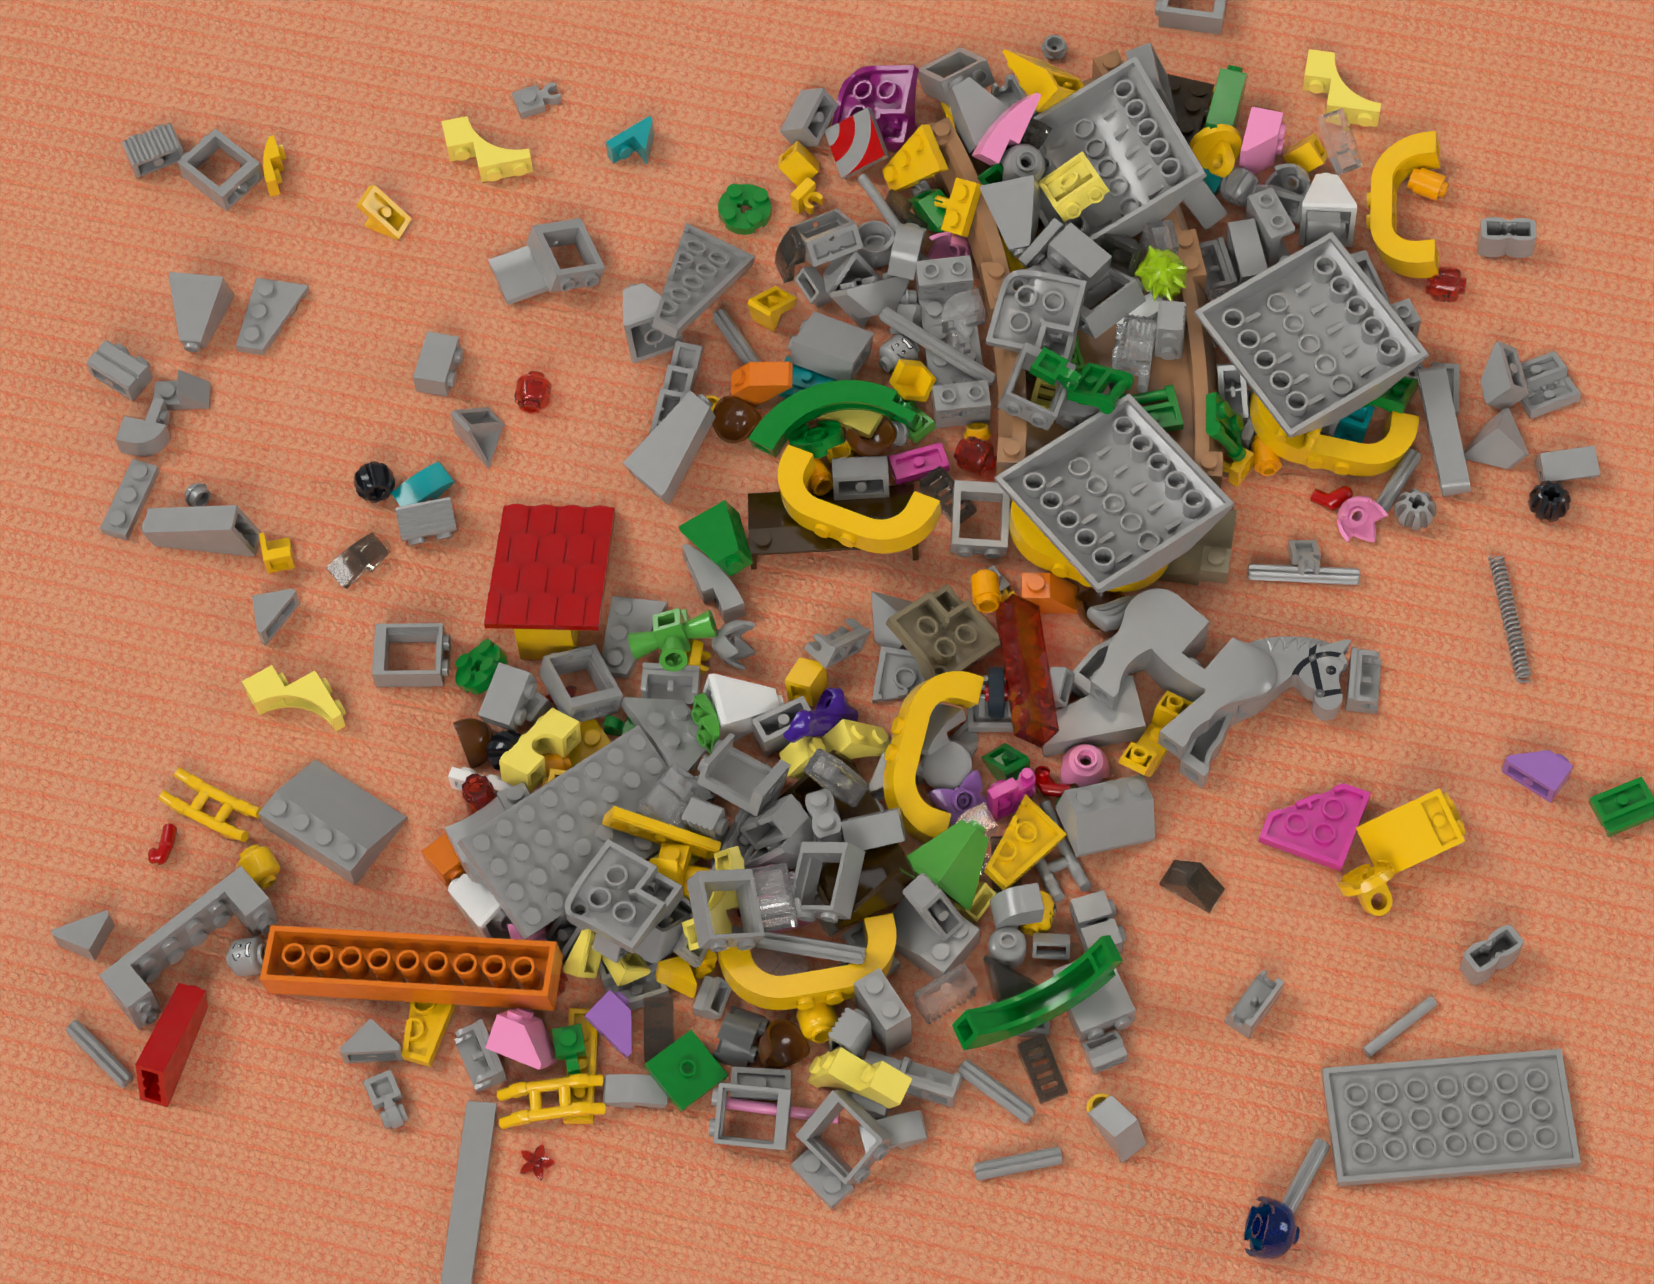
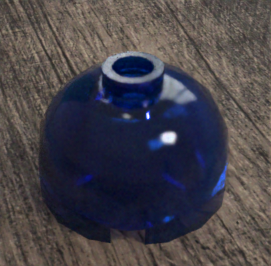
(1270, 1229)

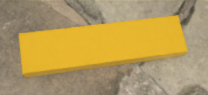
(659, 832)
(587, 1063)

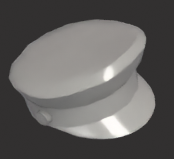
(877, 243)
(947, 766)

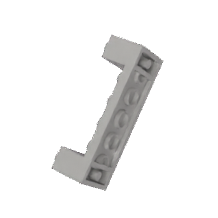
(955, 395)
(143, 964)

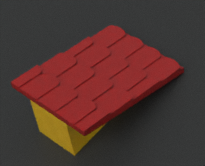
(549, 575)

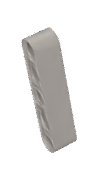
(1443, 430)

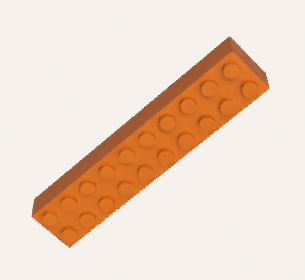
(412, 967)

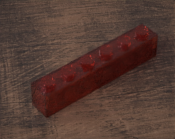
(1026, 670)

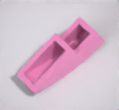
(1006, 130)

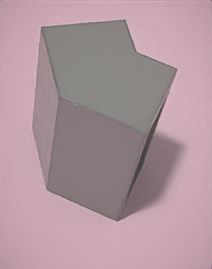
(811, 275)
(1062, 683)
(1051, 939)
(711, 998)
(1105, 1052)

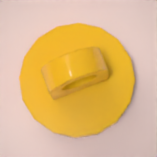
(1217, 148)
(1366, 882)

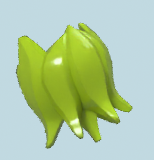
(1162, 273)

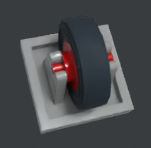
(993, 708)

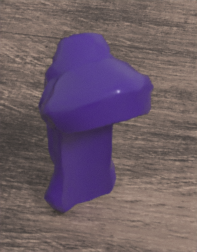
(828, 713)

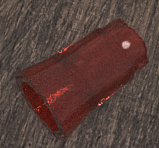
(477, 792)

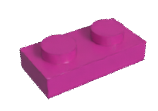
(918, 463)

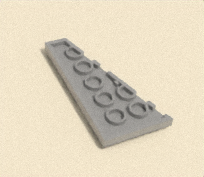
(697, 278)

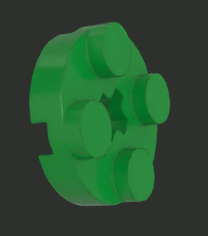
(741, 195)
(818, 439)
(478, 667)

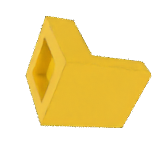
(1307, 153)
(798, 163)
(912, 380)
(276, 554)
(806, 679)

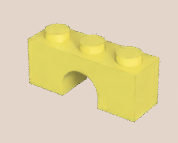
(551, 734)

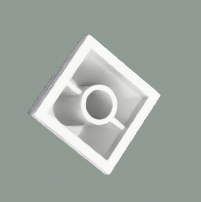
(1329, 195)
(739, 703)
(479, 908)

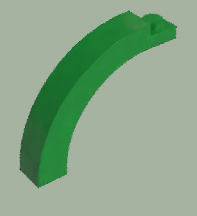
(823, 399)
(1042, 1003)

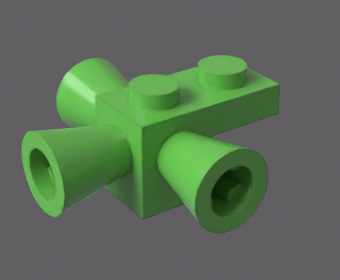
(673, 635)

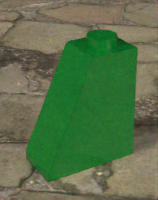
(1227, 97)
(720, 536)

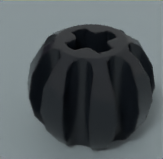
(374, 481)
(1549, 501)
(499, 744)

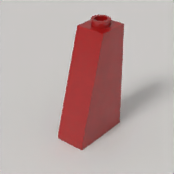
(170, 1044)

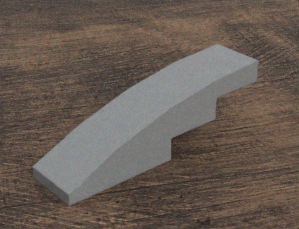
(678, 380)

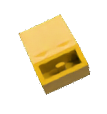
(1042, 78)

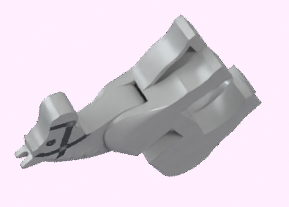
(1164, 638)

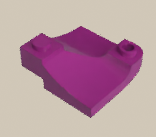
(889, 93)

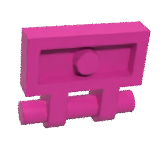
(1006, 795)

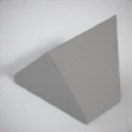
(479, 431)
(1498, 443)
(883, 608)

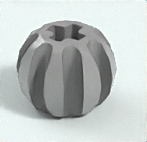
(1238, 186)
(1415, 509)

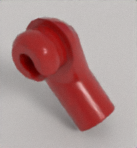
(1332, 500)
(1047, 785)
(165, 845)

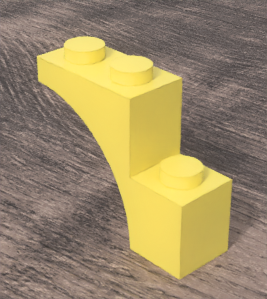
(1323, 78)
(492, 160)
(272, 691)
(847, 737)
(720, 900)
(848, 1072)

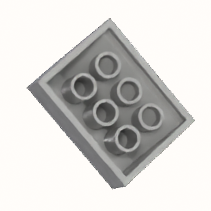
(331, 820)

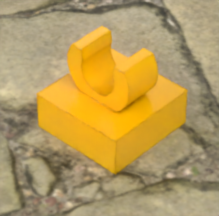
(804, 195)
(1239, 470)
(696, 654)

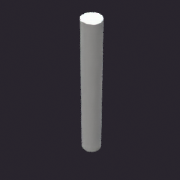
(1399, 1026)

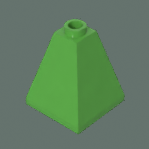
(954, 860)

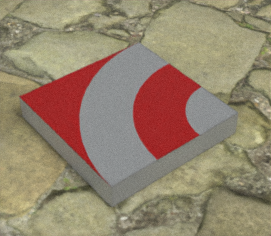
(856, 143)

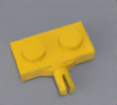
(960, 207)

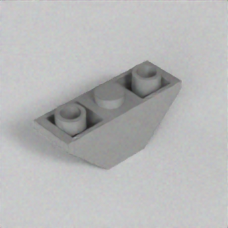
(872, 295)

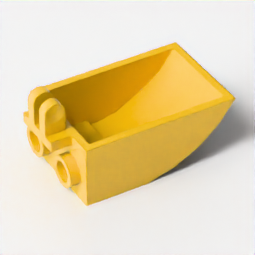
(1413, 831)

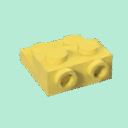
(1073, 187)

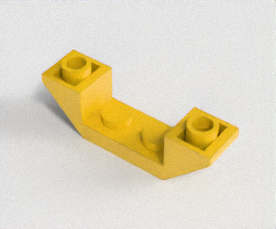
(1147, 753)

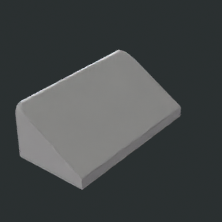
(1205, 205)

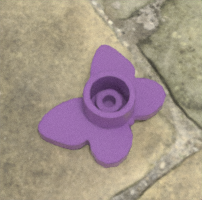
(961, 798)

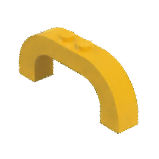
(1400, 255)
(1339, 454)
(847, 526)
(1044, 554)
(906, 746)
(810, 987)

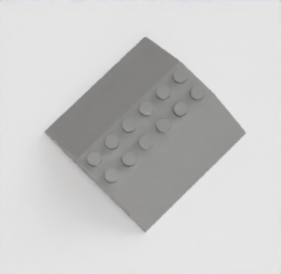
(1130, 145)
(1312, 337)
(1116, 496)

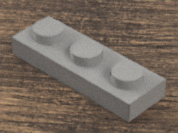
(129, 499)

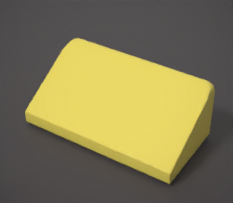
(627, 968)

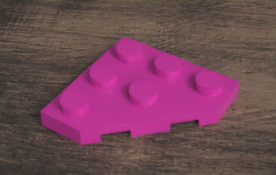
(1318, 826)

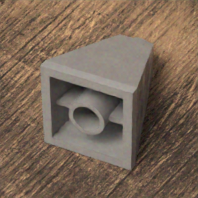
(972, 110)
(1016, 210)
(198, 307)
(638, 314)

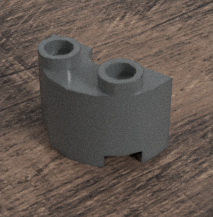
(738, 1037)

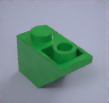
(925, 209)

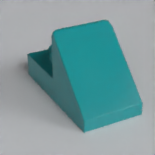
(636, 138)

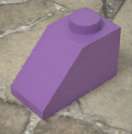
(1539, 772)
(613, 1021)

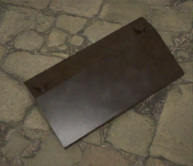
(776, 532)
(883, 870)

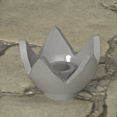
(1012, 162)
(1283, 178)
(730, 645)

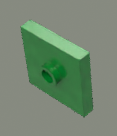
(686, 1070)

